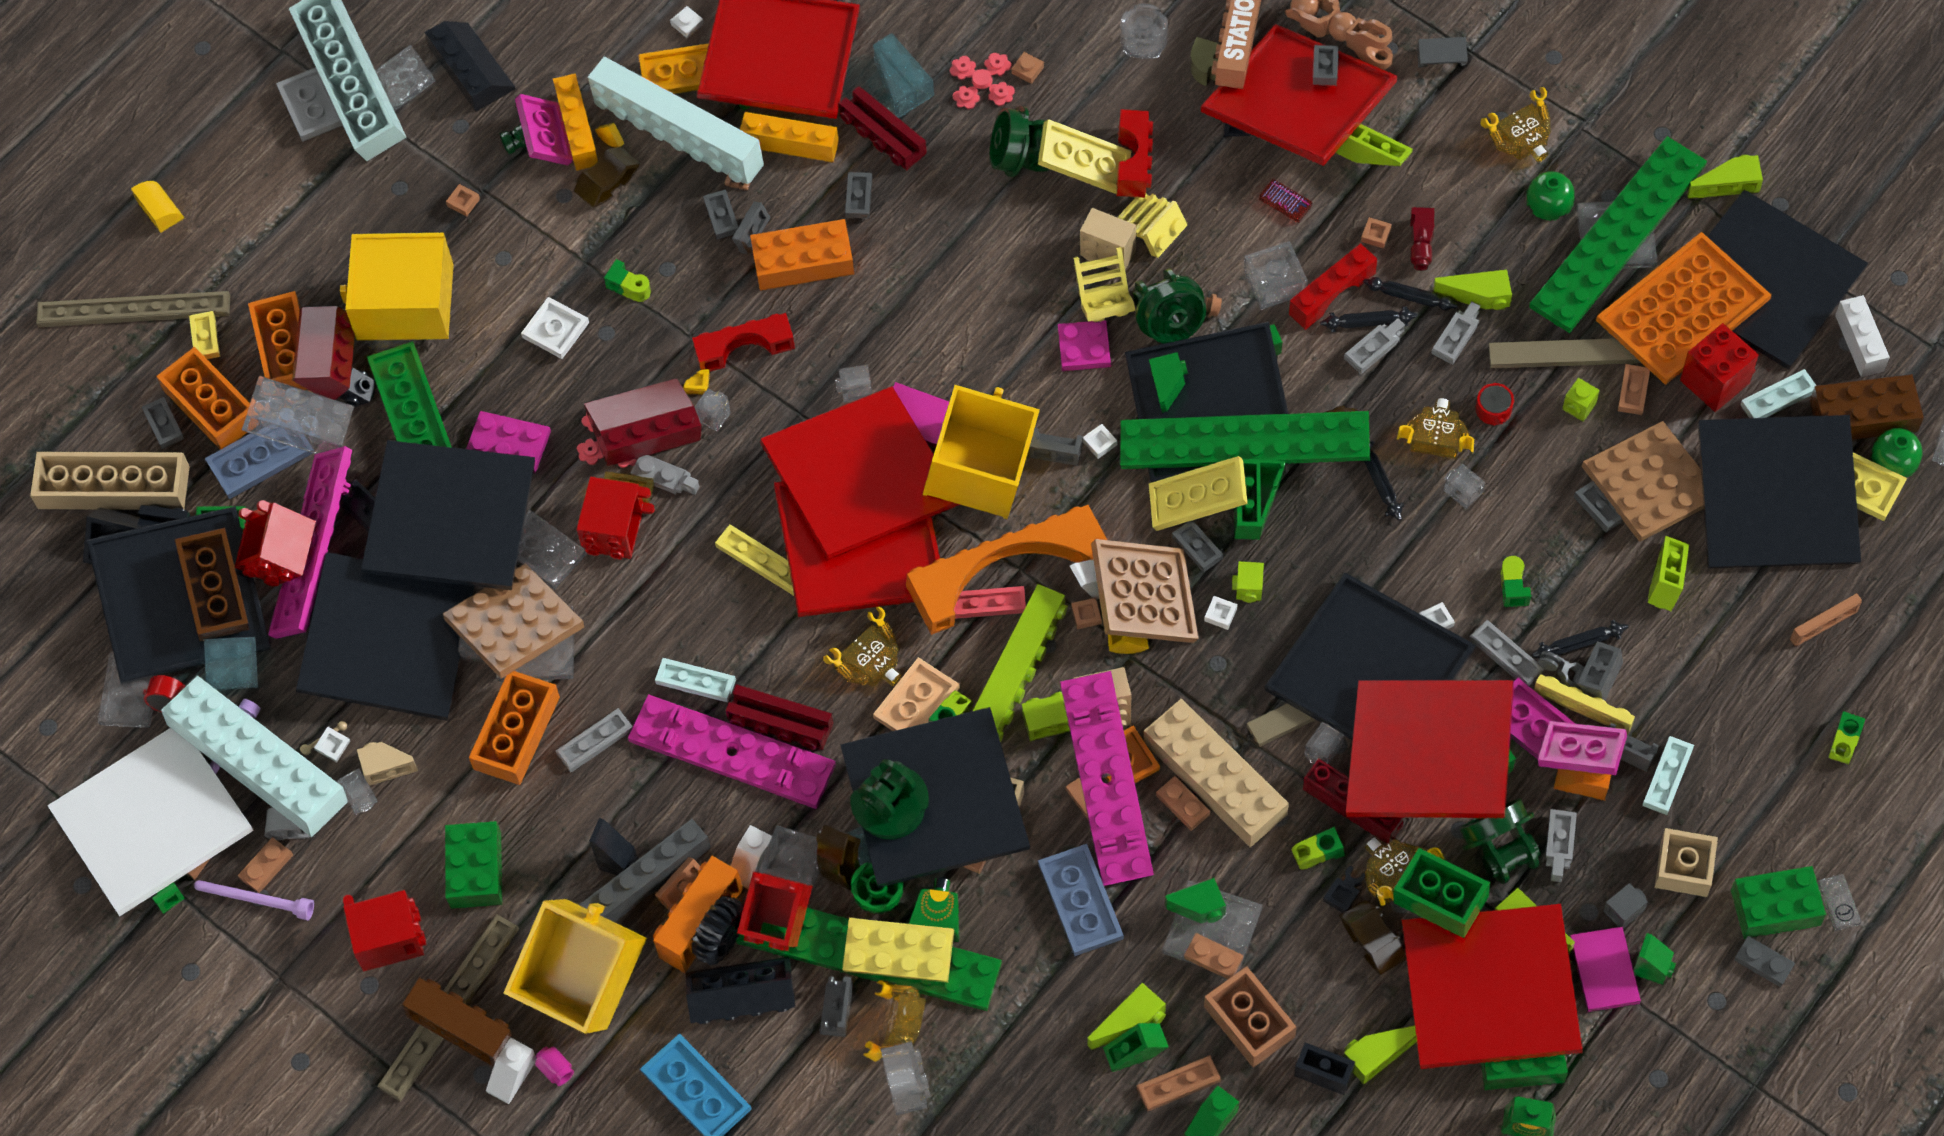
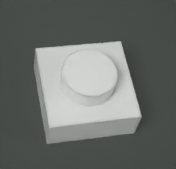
(687, 22)
(1099, 441)
(1220, 612)
(332, 744)

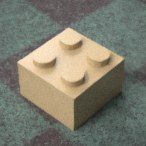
(1104, 234)
(1686, 862)

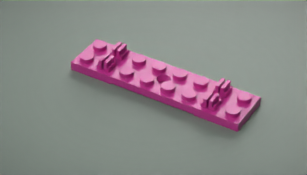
(320, 504)
(758, 759)
(1110, 806)

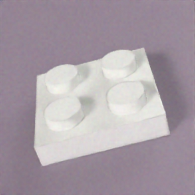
(555, 327)

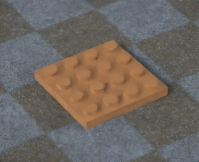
(1648, 480)
(1144, 591)
(513, 624)

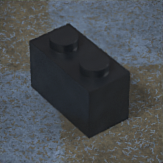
(1324, 1068)

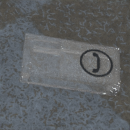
(1839, 902)

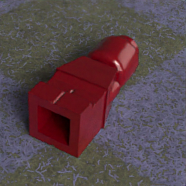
(1422, 235)

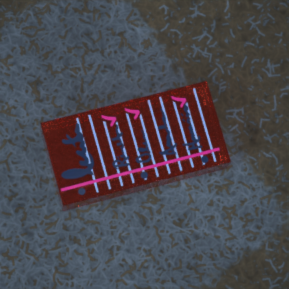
(1285, 200)

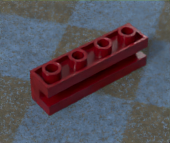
(882, 128)
(779, 717)
(1332, 789)

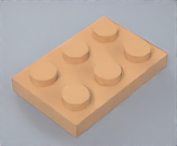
(915, 697)

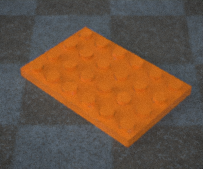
(1682, 305)

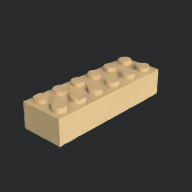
(109, 480)
(1216, 772)

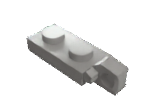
(1457, 334)
(1374, 346)
(665, 475)
(1560, 842)

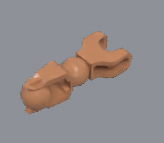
(1342, 26)

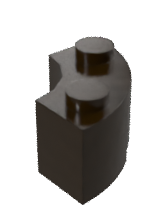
(611, 171)
(837, 855)
(1366, 926)

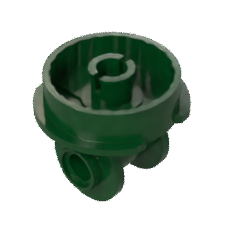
(1016, 142)
(1169, 308)
(874, 800)
(1516, 852)

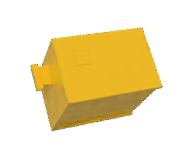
(399, 286)
(981, 451)
(575, 965)

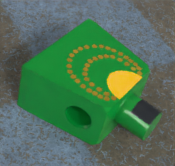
(937, 908)
(1528, 1117)

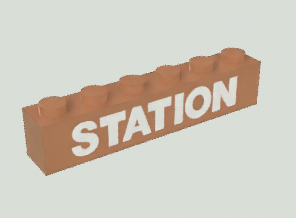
(1236, 42)

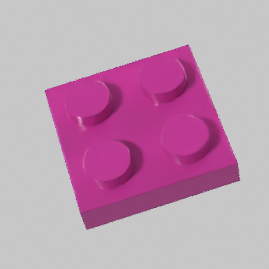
(1084, 345)

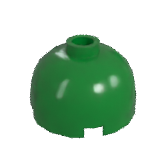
(1550, 195)
(1898, 451)
(869, 896)

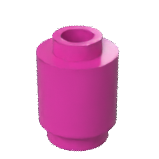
(554, 1065)

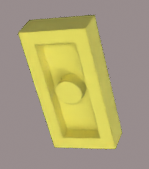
(205, 334)

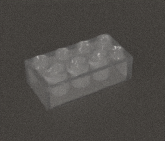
(297, 417)

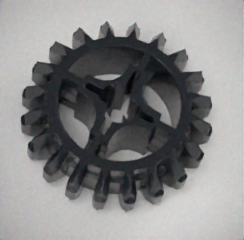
(718, 930)

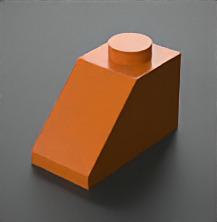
(1583, 783)

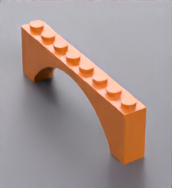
(941, 583)

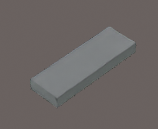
(1506, 653)
(594, 740)

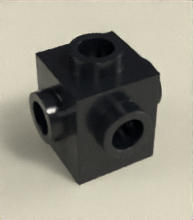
(360, 390)

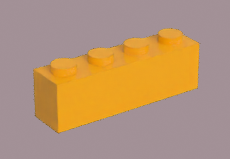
(575, 121)
(792, 136)

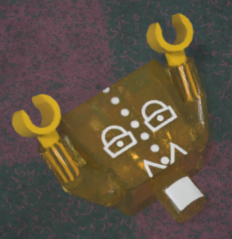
(1523, 131)
(1437, 431)
(869, 656)
(1388, 866)
(904, 1017)

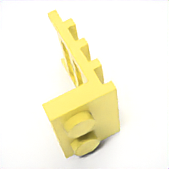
(1155, 221)
(1108, 299)

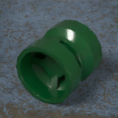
(513, 139)

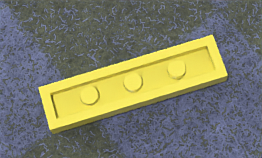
(756, 557)
(1575, 700)

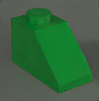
(1168, 378)
(1198, 902)
(1654, 960)
(1135, 1046)
(1214, 1114)

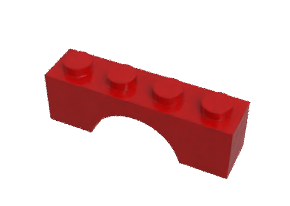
(1132, 173)
(1349, 271)
(770, 333)

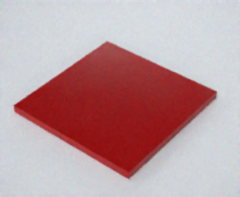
(780, 54)
(1286, 106)
(856, 471)
(857, 578)
(1430, 749)
(1495, 991)

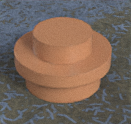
(1213, 305)

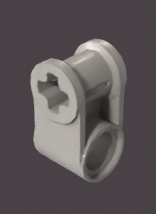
(281, 828)

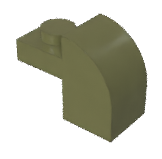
(1202, 60)

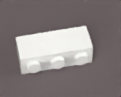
(1862, 336)

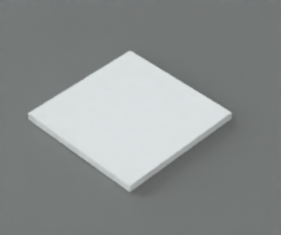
(149, 819)

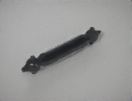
(1410, 293)
(1368, 319)
(1383, 485)
(1582, 639)

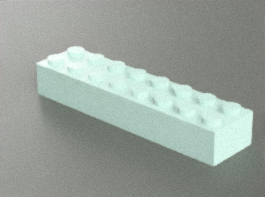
(348, 76)
(676, 121)
(254, 756)

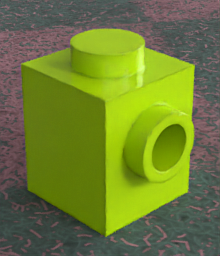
(1580, 399)
(1248, 581)

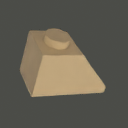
(384, 762)

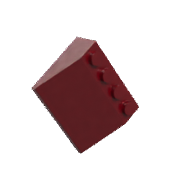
(643, 421)

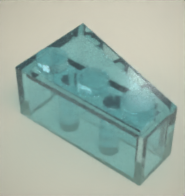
(902, 76)

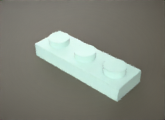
(1779, 395)
(695, 680)
(1668, 775)

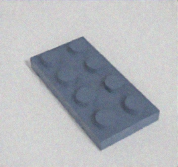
(251, 462)
(1080, 899)

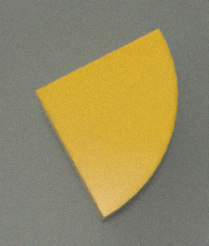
(610, 135)
(697, 383)

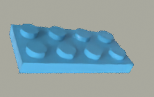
(695, 1088)

